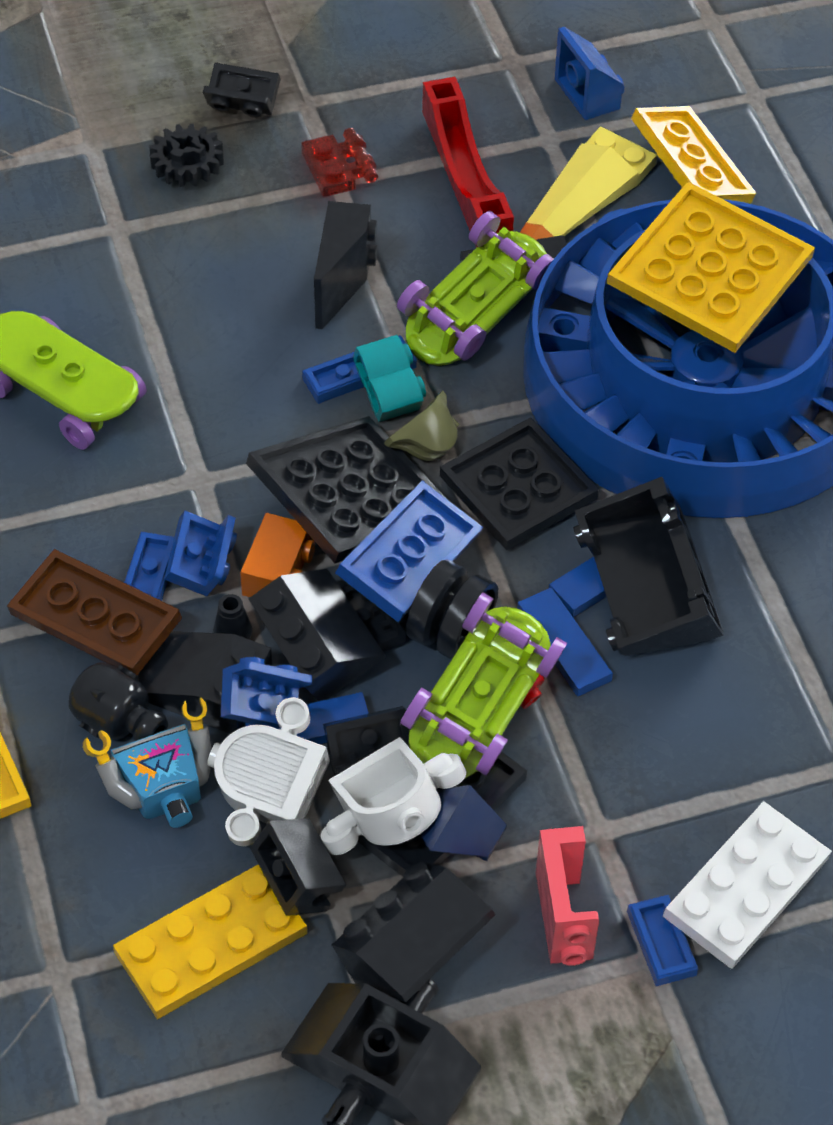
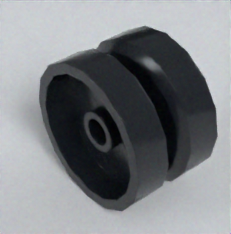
(444, 605)

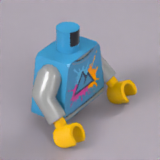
(158, 771)

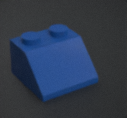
(586, 76)

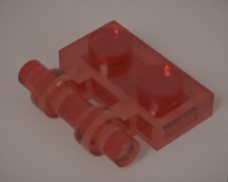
(329, 164)

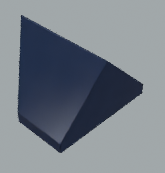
(464, 824)

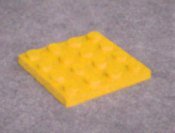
(711, 266)

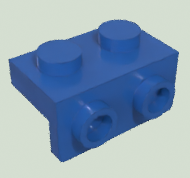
(200, 553)
(255, 690)

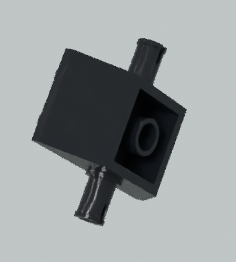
(413, 1081)

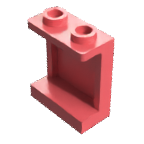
(559, 863)

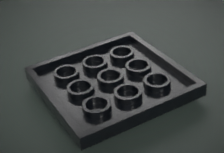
(338, 482)

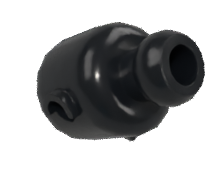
(114, 703)

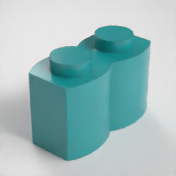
(389, 378)

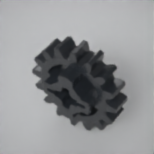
(186, 155)

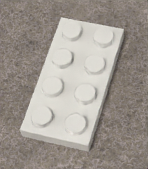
(747, 884)

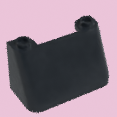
(648, 570)

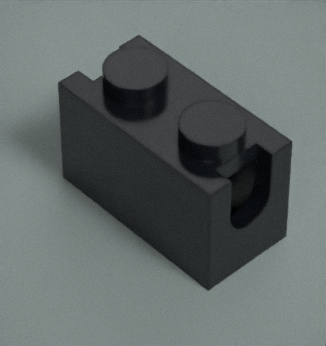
(297, 866)

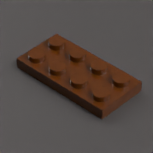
(94, 612)

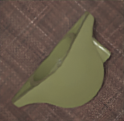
(429, 433)

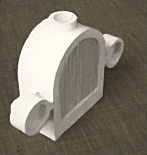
(268, 772)
(389, 797)

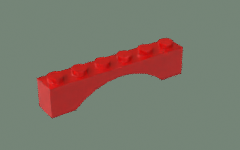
(452, 134)

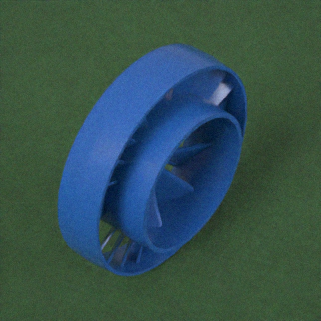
(715, 411)

